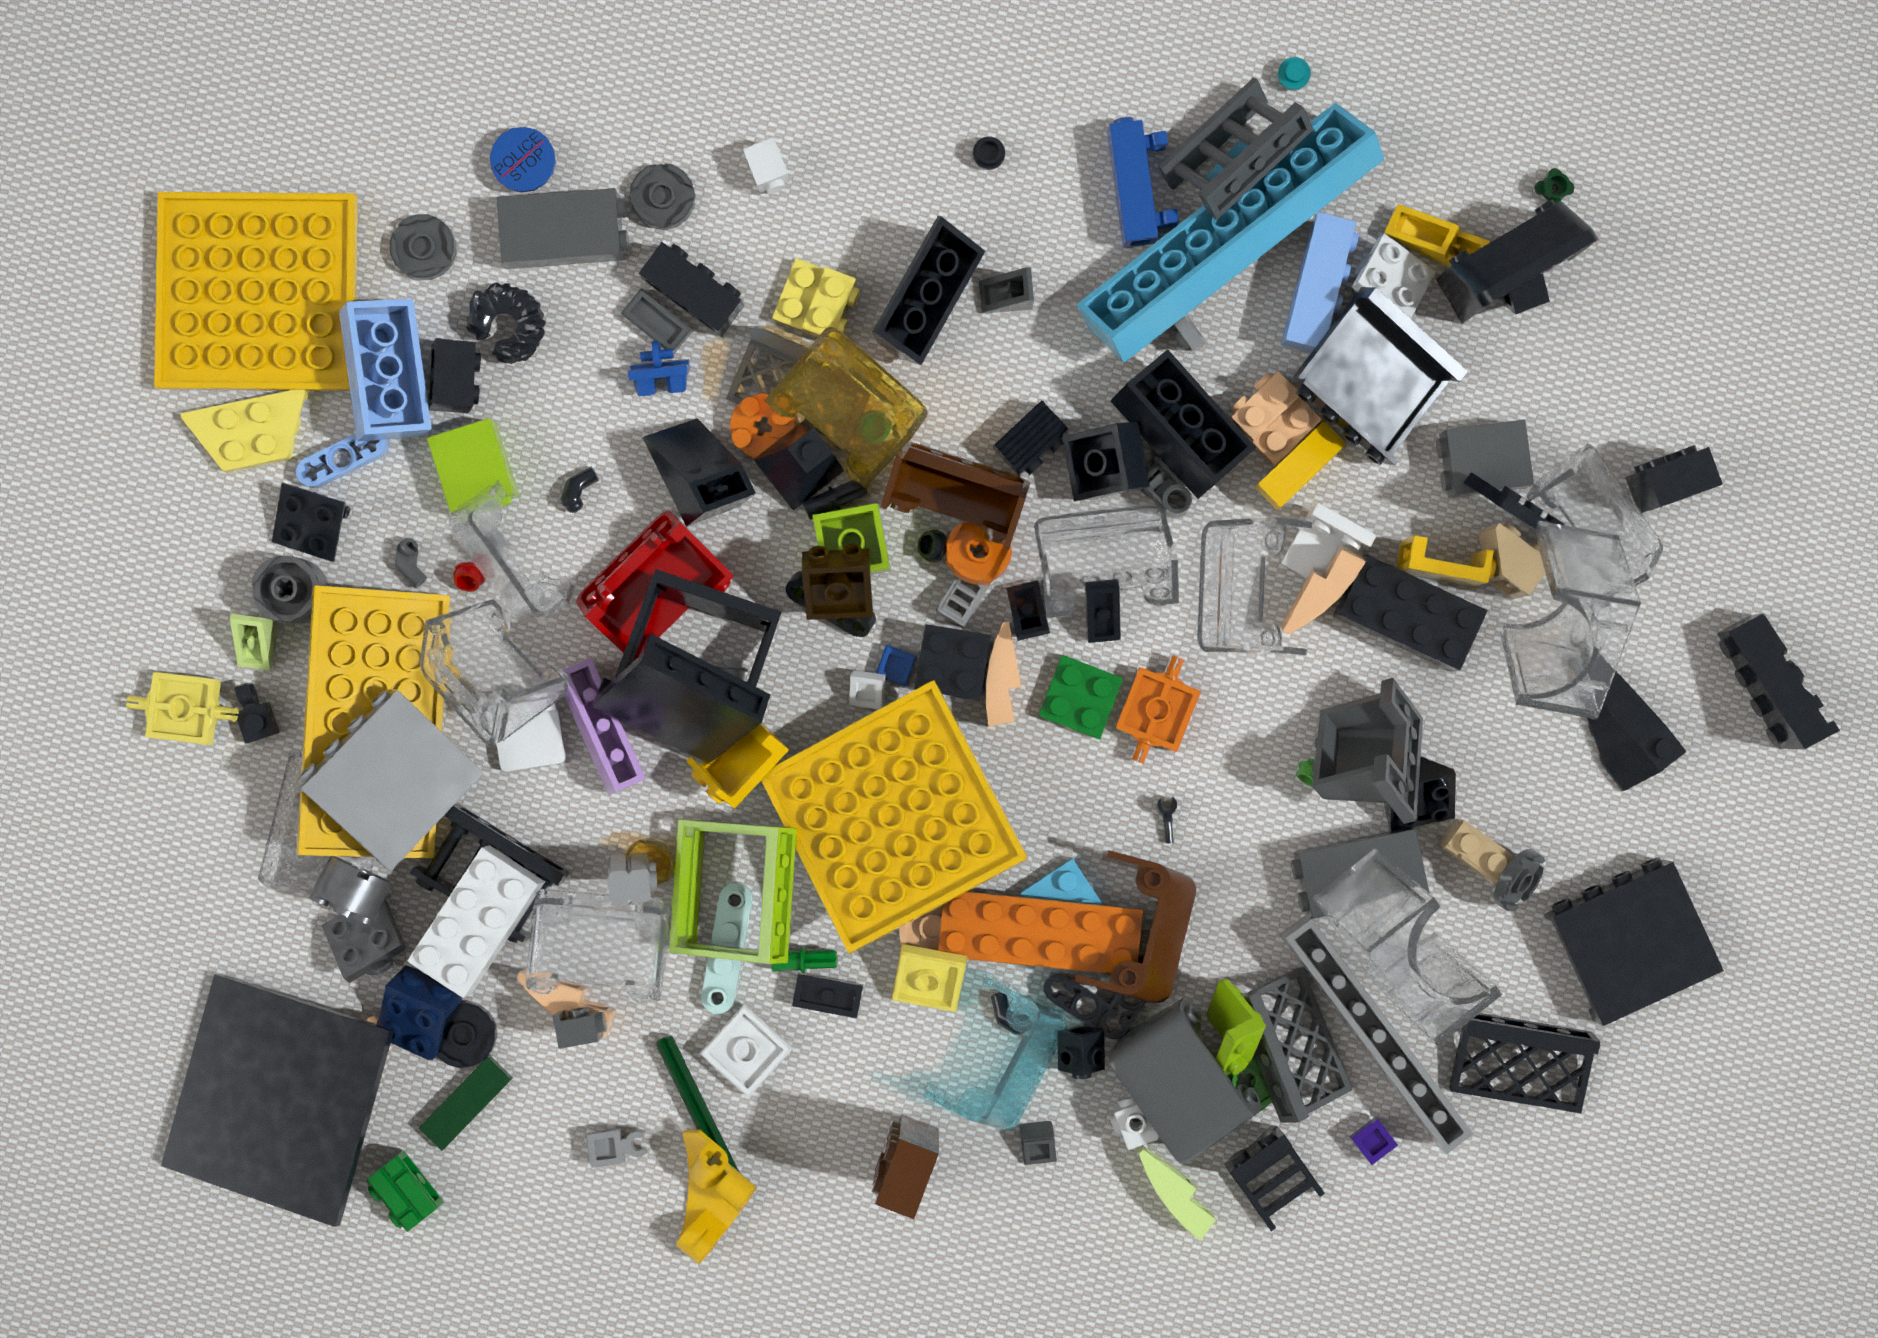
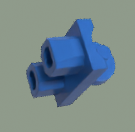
(644, 374)

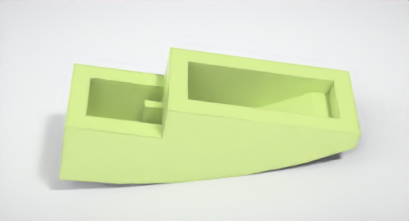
(1176, 1193)

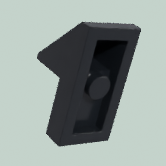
(1028, 610)

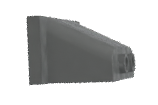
(1371, 751)

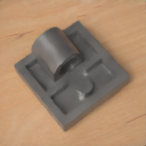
(364, 947)

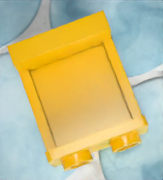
(1412, 561)
(740, 766)

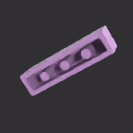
(600, 731)

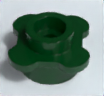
(1556, 178)

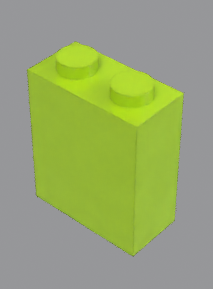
(470, 461)

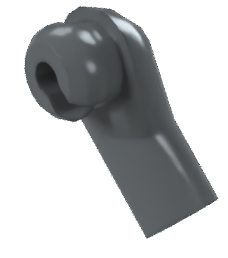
(406, 562)

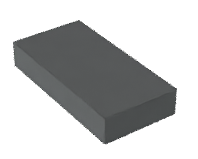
(656, 321)

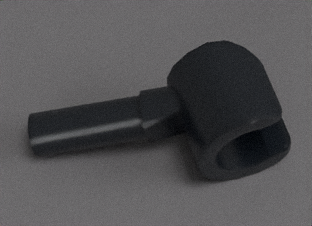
(1167, 819)

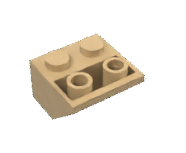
(1518, 563)

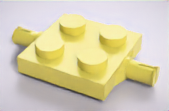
(182, 708)

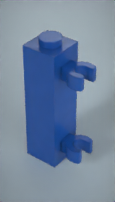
(1132, 182)

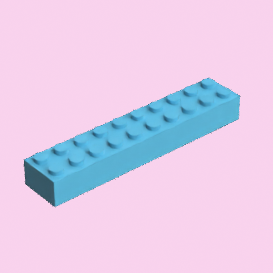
(1209, 252)

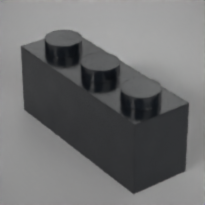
(692, 288)

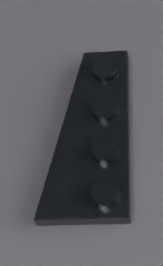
(1509, 501)

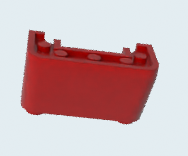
(619, 589)

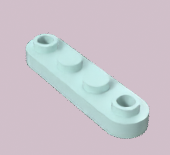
(728, 930)

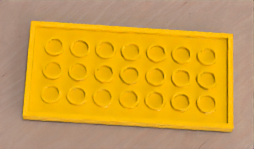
(357, 650)

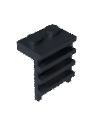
(1260, 1156)

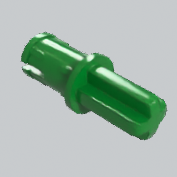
(808, 959)

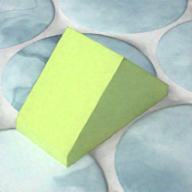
(254, 640)

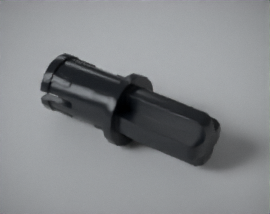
(834, 498)

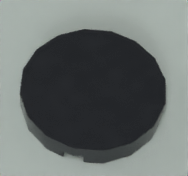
(467, 1035)

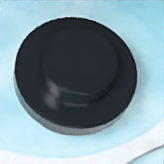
(989, 153)
(932, 545)

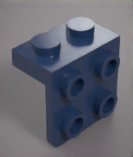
(417, 1011)

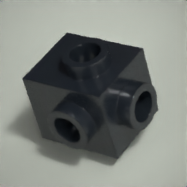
(1081, 1051)

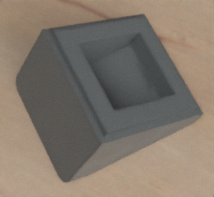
(1038, 1142)

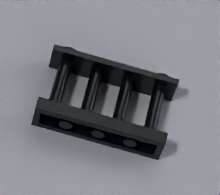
(466, 821)

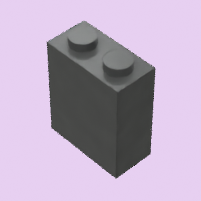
(1491, 451)

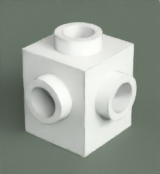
(1134, 1131)

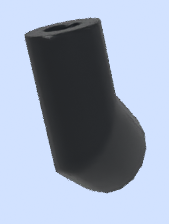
(573, 489)
(1000, 1005)

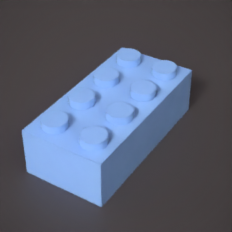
(385, 369)

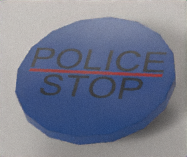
(522, 159)

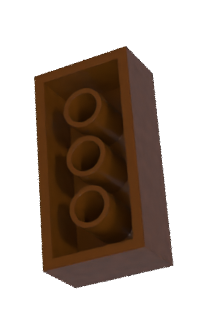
(905, 1166)

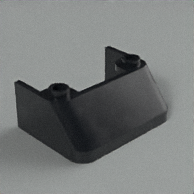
(1514, 258)

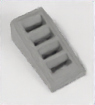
(954, 615)

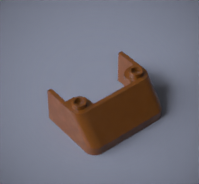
(957, 489)
(1156, 975)

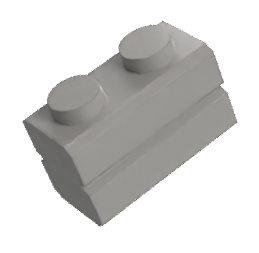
(631, 878)

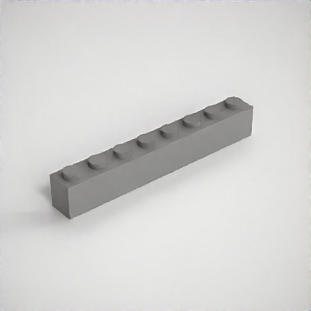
(1376, 1034)

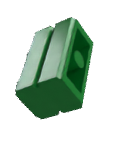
(404, 1192)

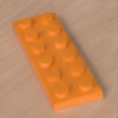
(1040, 932)

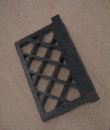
(1531, 1034)

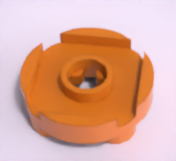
(743, 427)
(965, 565)

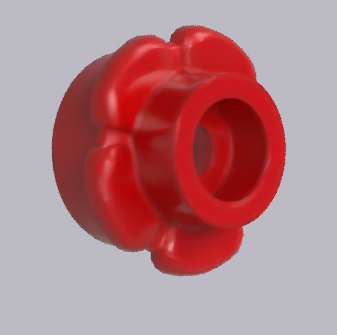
(468, 577)

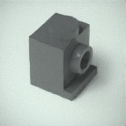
(579, 1027)

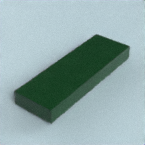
(465, 1102)

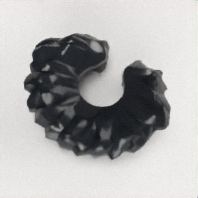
(518, 303)

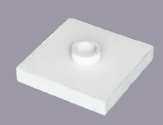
(746, 1050)

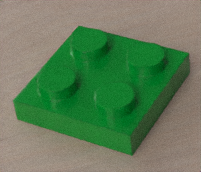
(1080, 697)

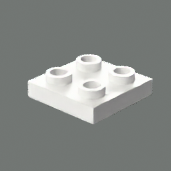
(1395, 273)

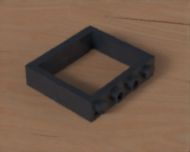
(707, 600)

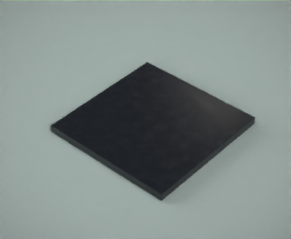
(277, 1099)

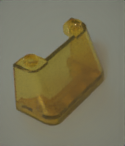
(850, 403)

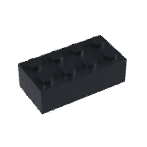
(1182, 424)
(1411, 614)

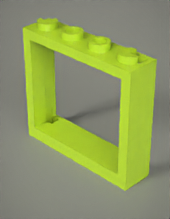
(775, 895)

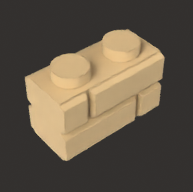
(1475, 850)

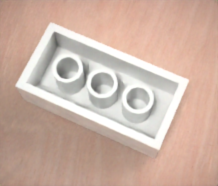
(476, 921)

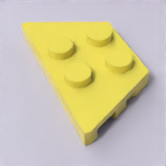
(249, 430)

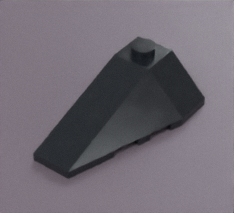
(1632, 737)

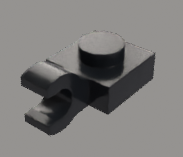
(256, 719)

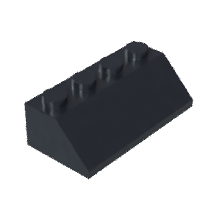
(928, 292)

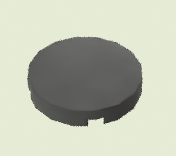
(662, 196)
(423, 247)
(1519, 879)

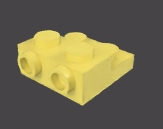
(815, 299)

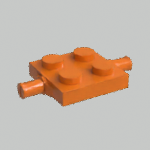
(1157, 709)

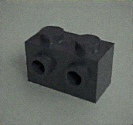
(453, 376)

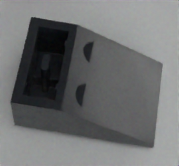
(698, 471)

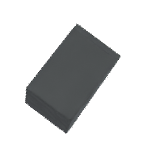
(1007, 292)

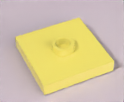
(929, 978)

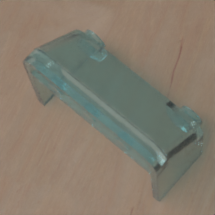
(1020, 1080)

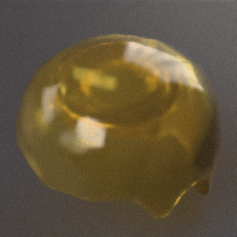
(658, 852)

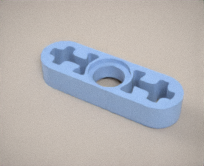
(324, 476)

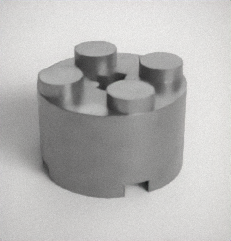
(271, 588)
(350, 890)

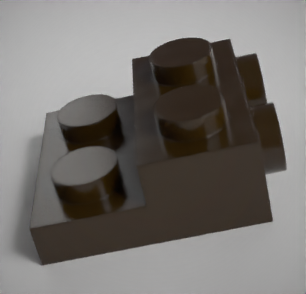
(837, 582)

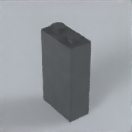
(562, 228)
(1325, 863)

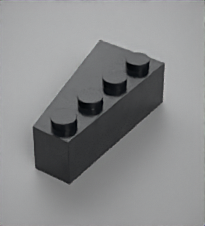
(1774, 684)

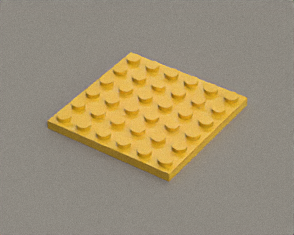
(253, 290)
(893, 817)

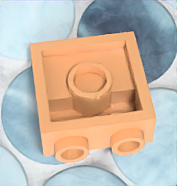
(1274, 417)

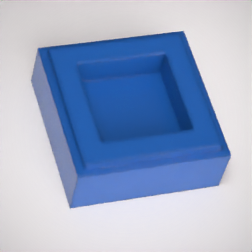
(896, 665)

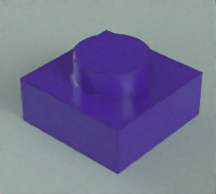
(1373, 1140)

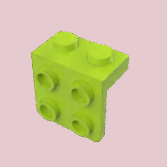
(1237, 1025)

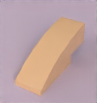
(1323, 589)
(1001, 676)
(568, 997)

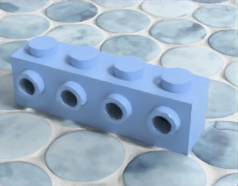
(1319, 281)

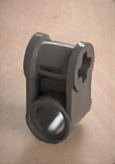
(1164, 485)

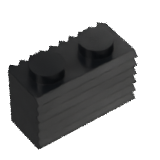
(1031, 439)

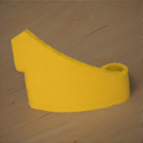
(714, 1195)

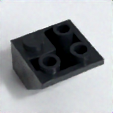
(1435, 796)

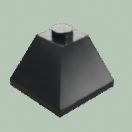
(799, 464)

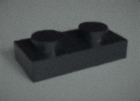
(1102, 610)
(827, 995)

